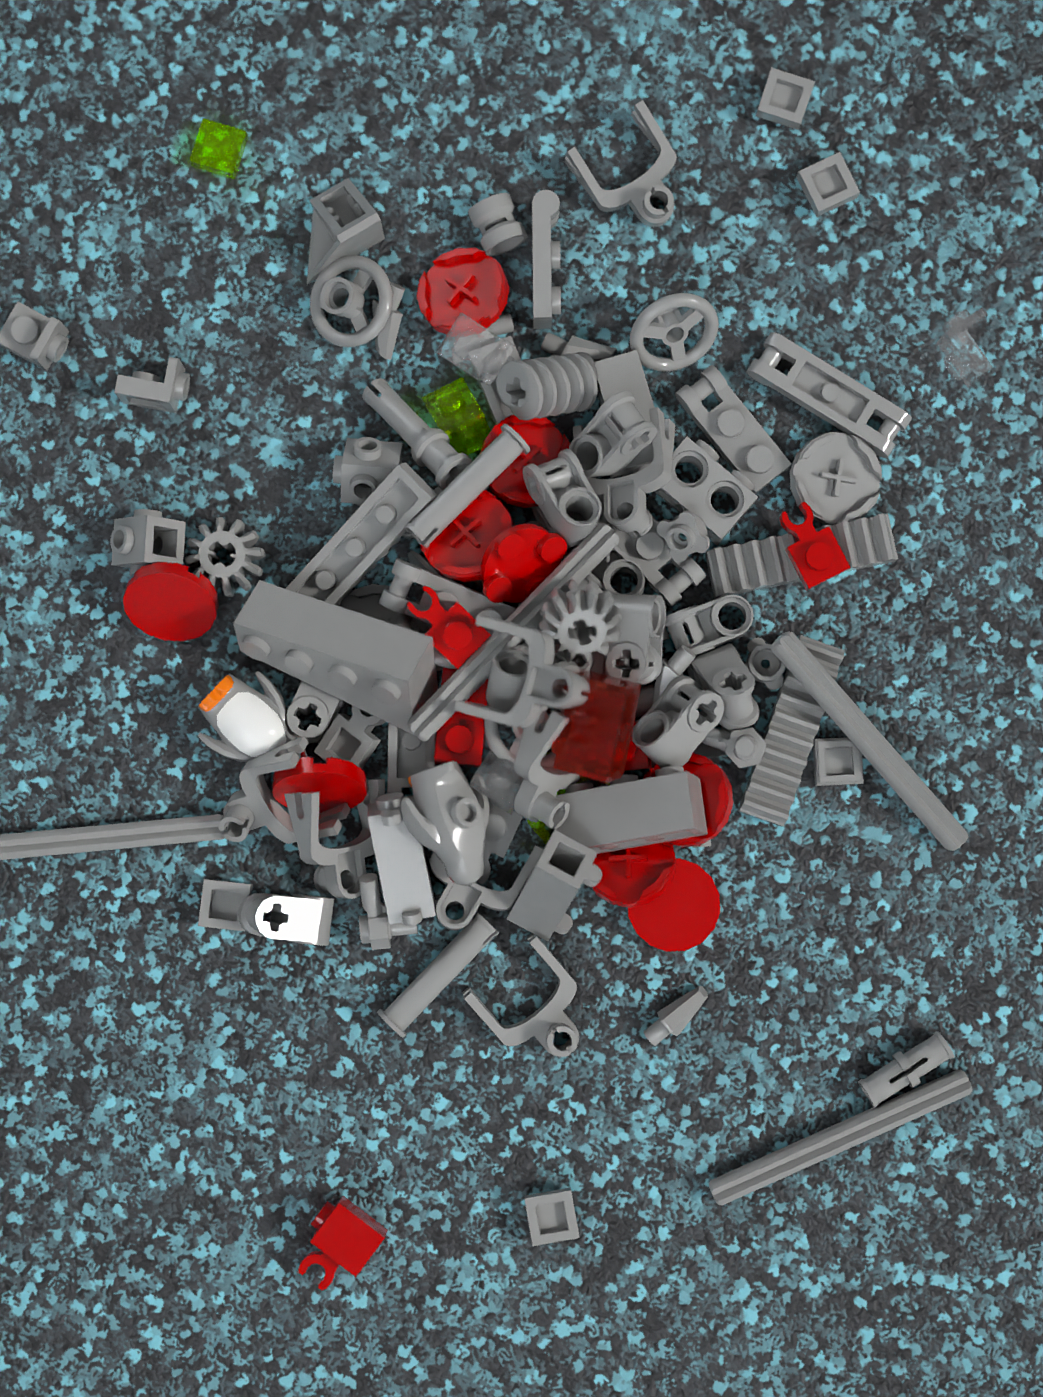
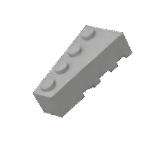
(340, 651)

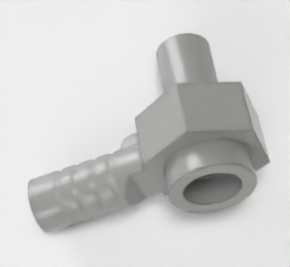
(742, 746)
(375, 925)

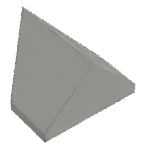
(341, 226)

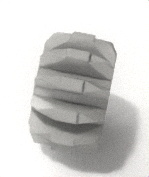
(231, 541)
(599, 625)

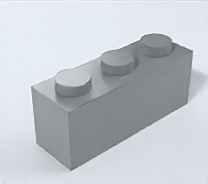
(635, 811)

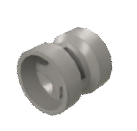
(497, 224)

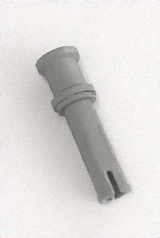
(428, 445)

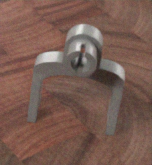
(642, 189)
(626, 496)
(541, 682)
(538, 791)
(257, 807)
(339, 865)
(474, 895)
(545, 1020)

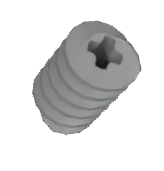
(548, 385)

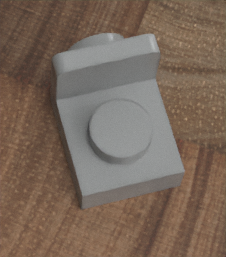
(34, 336)
(148, 392)

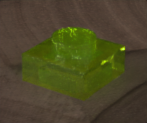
(218, 148)

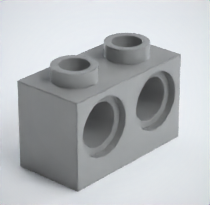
(713, 480)

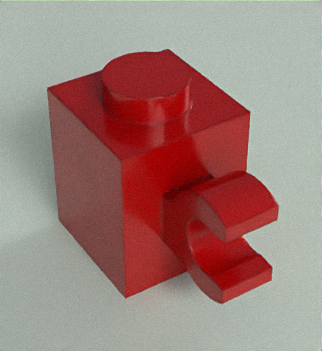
(345, 1239)

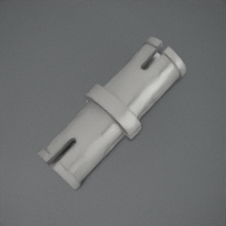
(906, 1069)

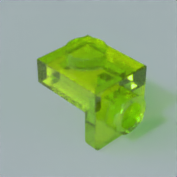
(458, 415)

